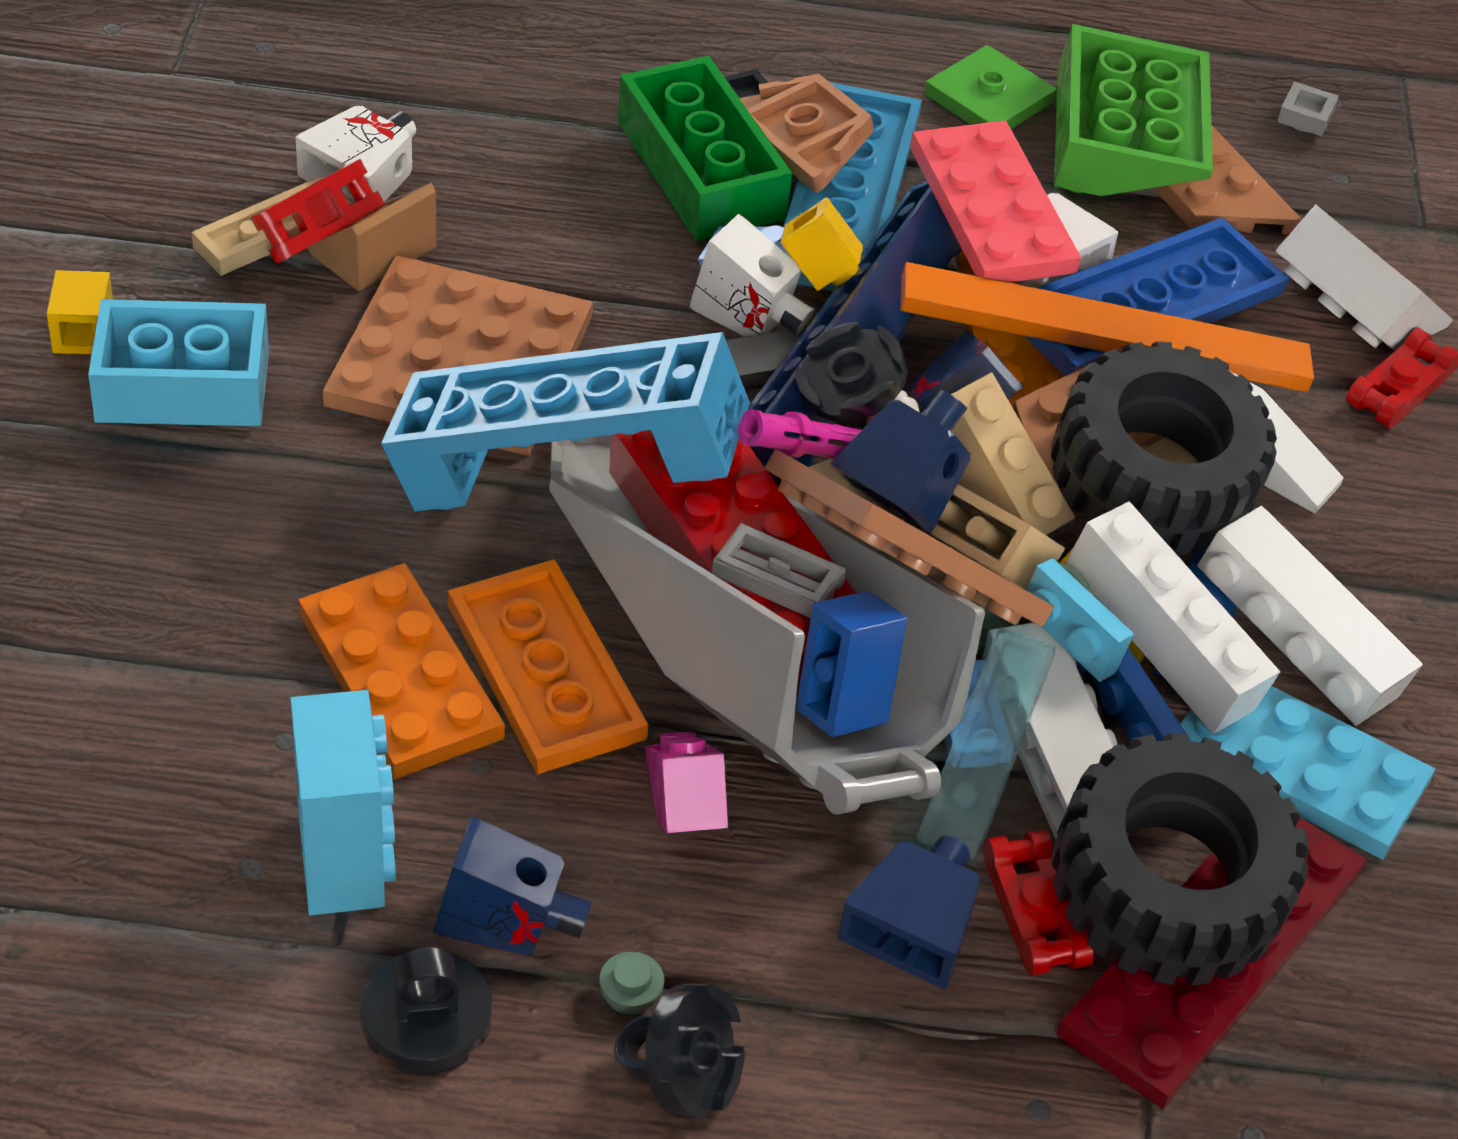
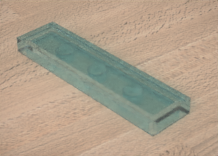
(987, 741)

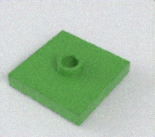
(990, 89)

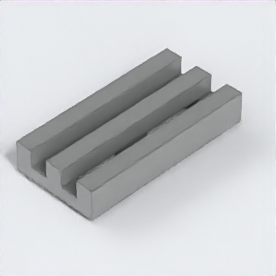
(773, 577)

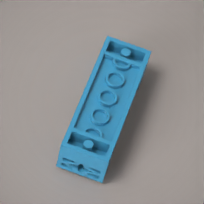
(674, 387)

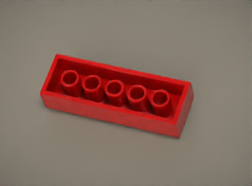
(703, 515)

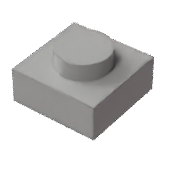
(1307, 109)

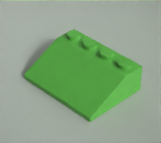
(1130, 114)

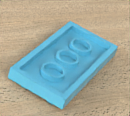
(1327, 769)

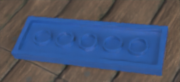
(1186, 276)

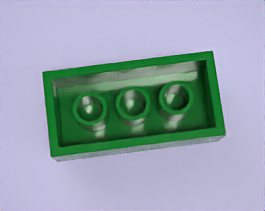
(703, 146)

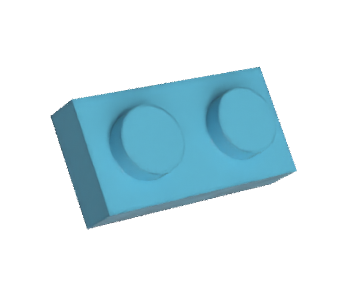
(1080, 620)

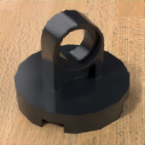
(851, 373)
(426, 1010)
(686, 1050)

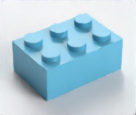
(179, 363)
(343, 801)

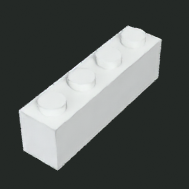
(1309, 615)
(1173, 617)
(1063, 730)

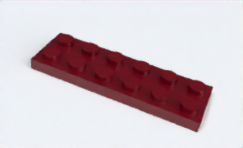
(1163, 1032)

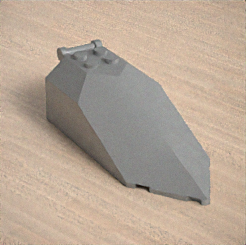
(748, 659)

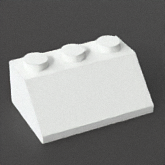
(1358, 282)

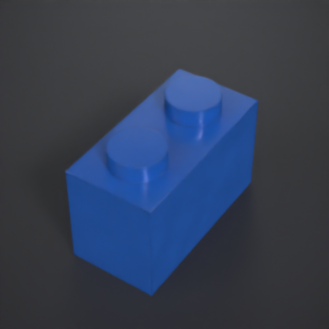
(851, 663)

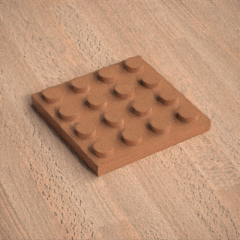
(441, 320)
(906, 542)

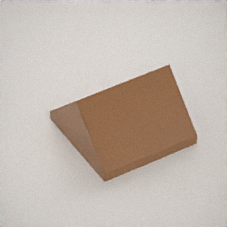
(368, 246)

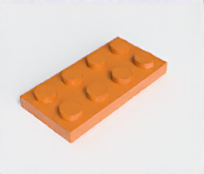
(391, 642)
(547, 666)

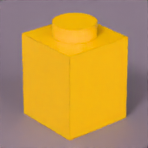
(823, 245)
(75, 309)

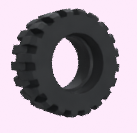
(1177, 398)
(1209, 798)

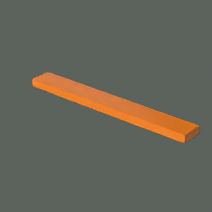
(1098, 324)

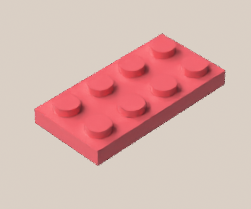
(994, 202)

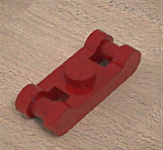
(318, 211)
(1402, 379)
(1032, 904)

